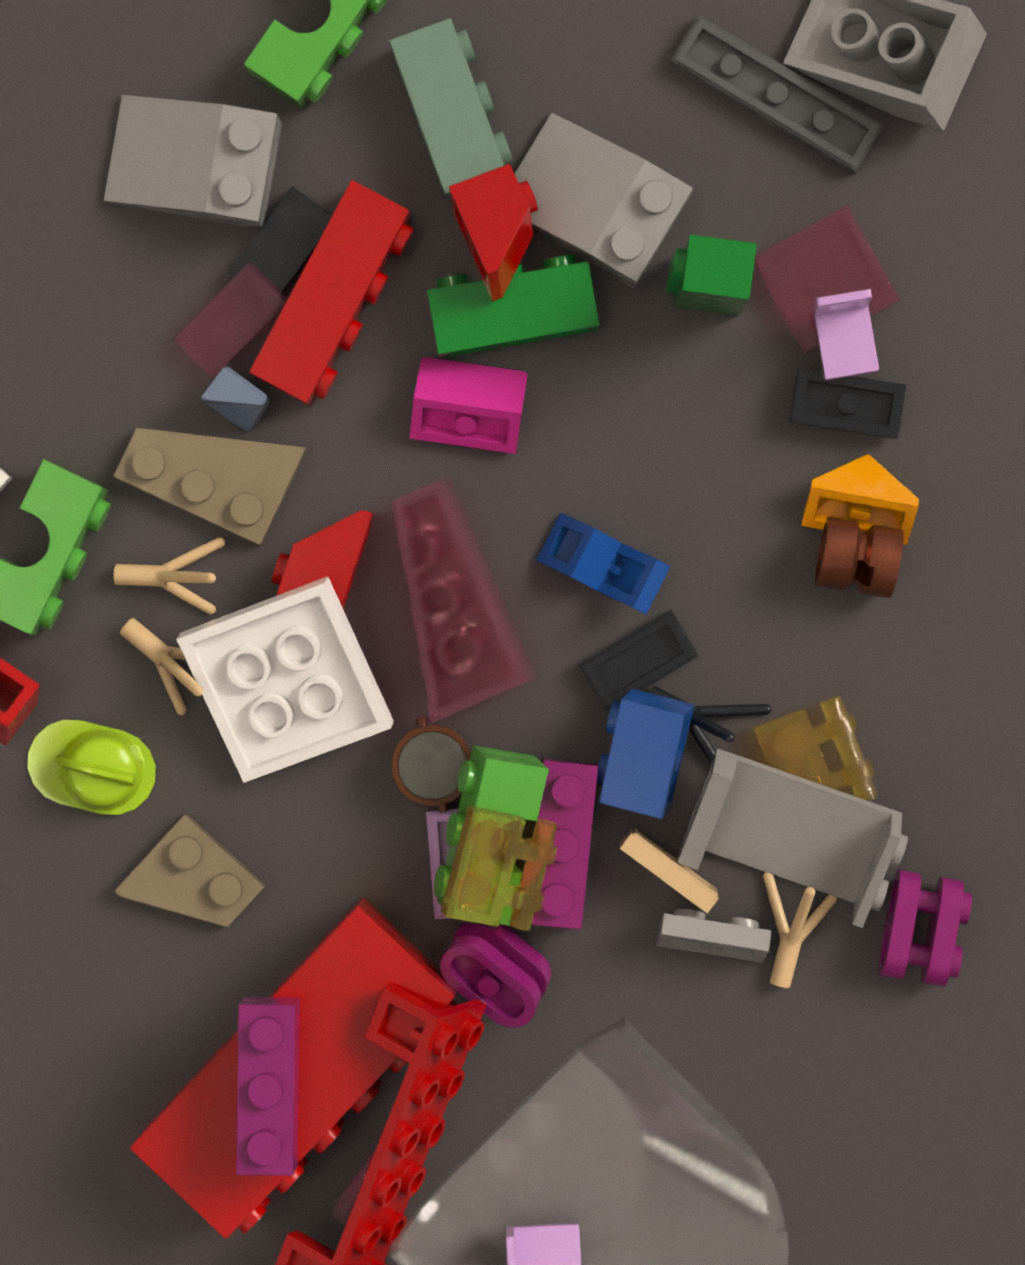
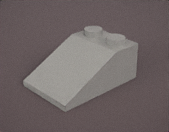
(890, 53)
(194, 159)
(600, 198)

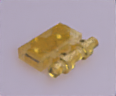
(794, 747)
(485, 865)

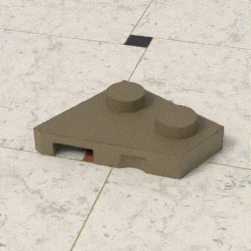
(192, 877)

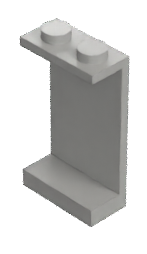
(795, 831)

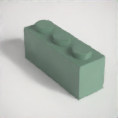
(449, 103)

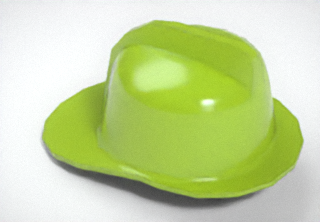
(91, 767)

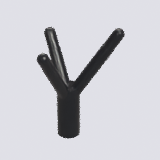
(699, 721)

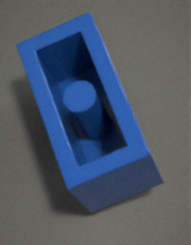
(644, 752)

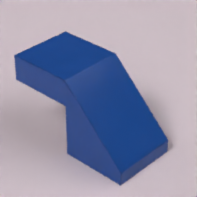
(603, 563)

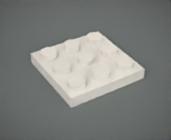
(285, 679)

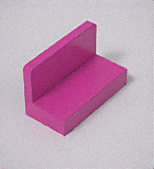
(468, 405)

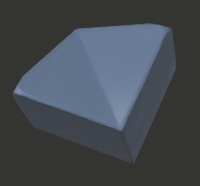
(236, 399)

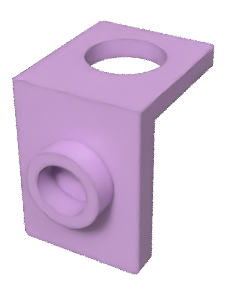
(845, 335)
(543, 1244)

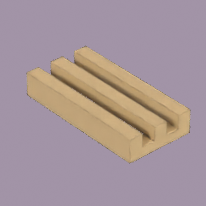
(667, 869)

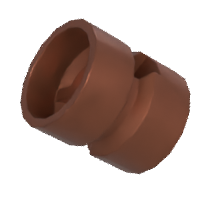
(859, 557)

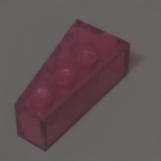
(457, 609)

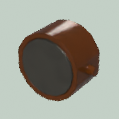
(429, 764)

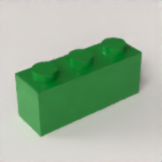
(712, 275)
(533, 309)

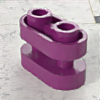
(947, 909)
(497, 970)

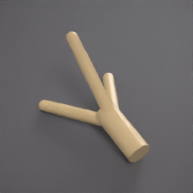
(168, 576)
(163, 657)
(792, 938)

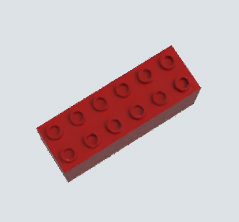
(338, 988)

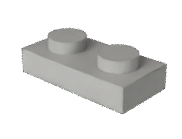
(735, 939)

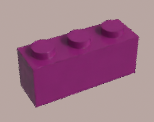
(570, 804)
(268, 1086)

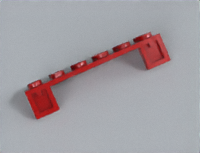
(436, 1048)

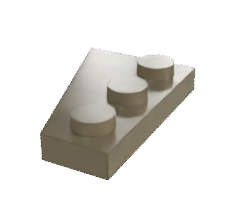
(213, 477)

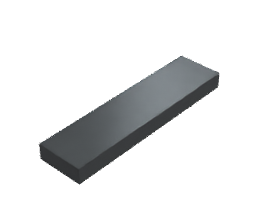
(776, 94)

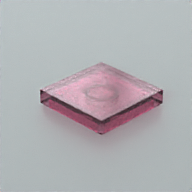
(818, 263)

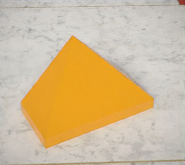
(862, 494)

